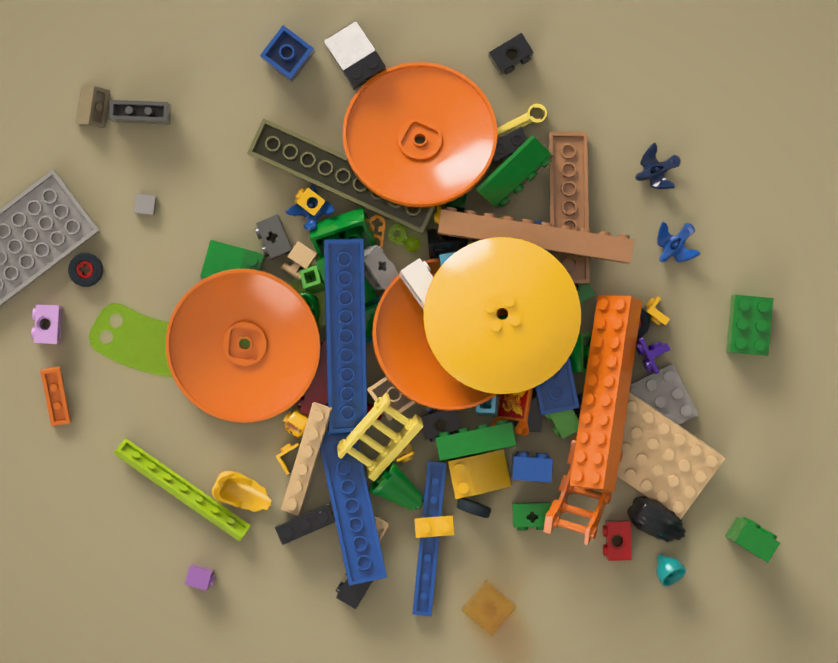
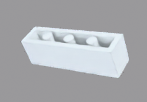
(417, 279)

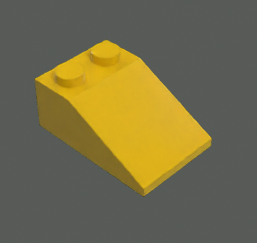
(479, 473)

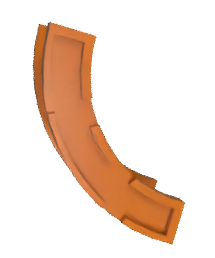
(561, 505)

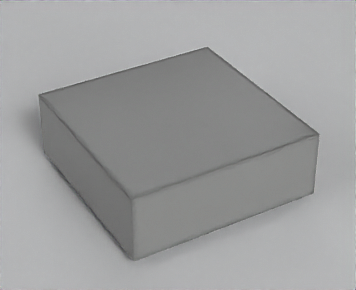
(145, 204)

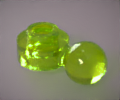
(411, 244)

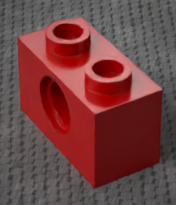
(623, 550)

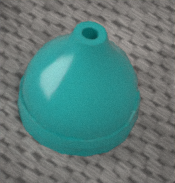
(669, 570)

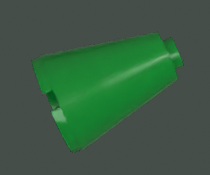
(397, 488)

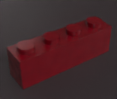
(318, 388)

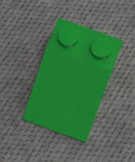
(226, 257)

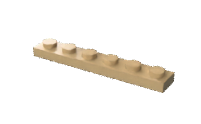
(306, 458)

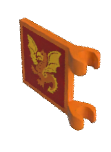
(515, 407)

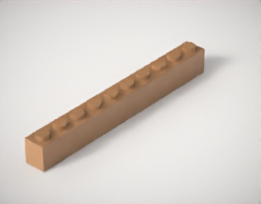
(550, 238)

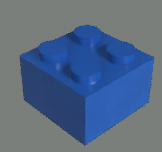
(287, 53)
(531, 468)

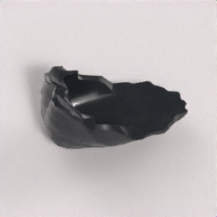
(655, 519)

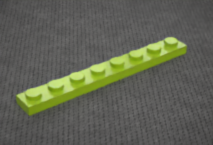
(182, 489)

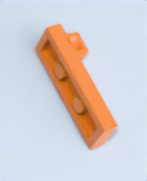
(55, 396)

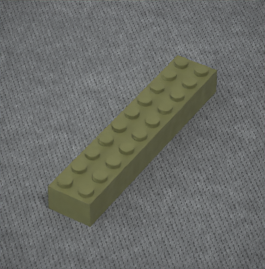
(329, 172)

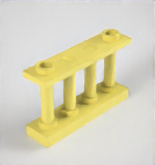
(386, 453)

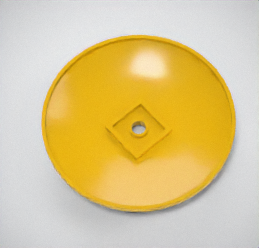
(495, 352)

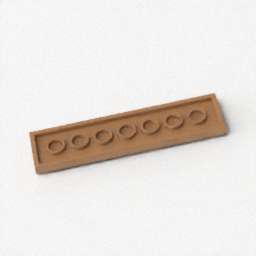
(570, 194)

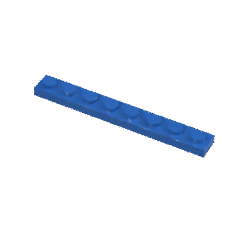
(429, 545)

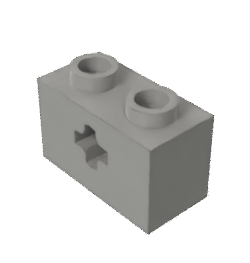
(378, 268)

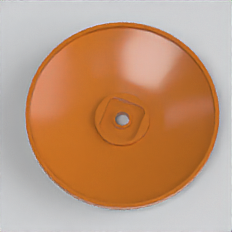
(424, 103)
(407, 356)
(235, 380)

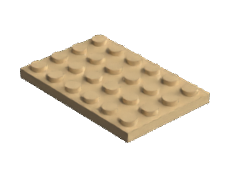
(664, 458)

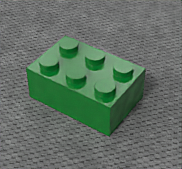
(749, 325)
(753, 538)

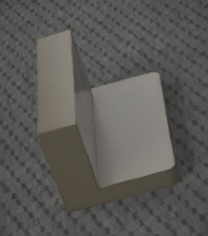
(92, 106)

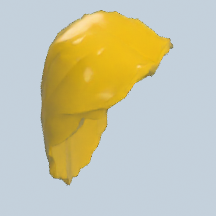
(240, 492)

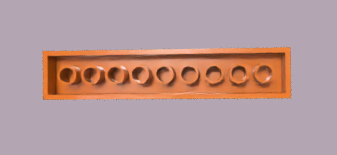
(606, 393)

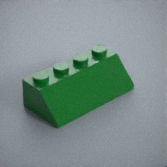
(515, 172)
(475, 441)

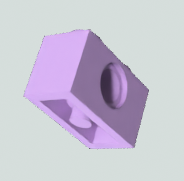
(54, 315)

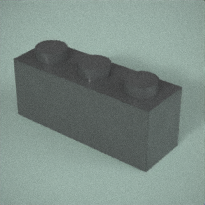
(140, 112)

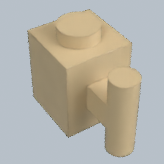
(302, 257)

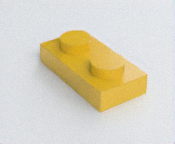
(434, 526)

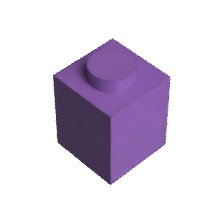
(200, 577)

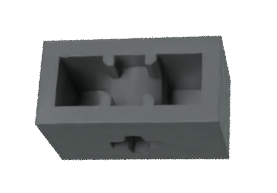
(282, 244)

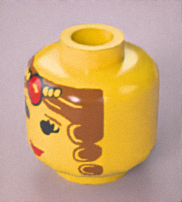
(295, 423)

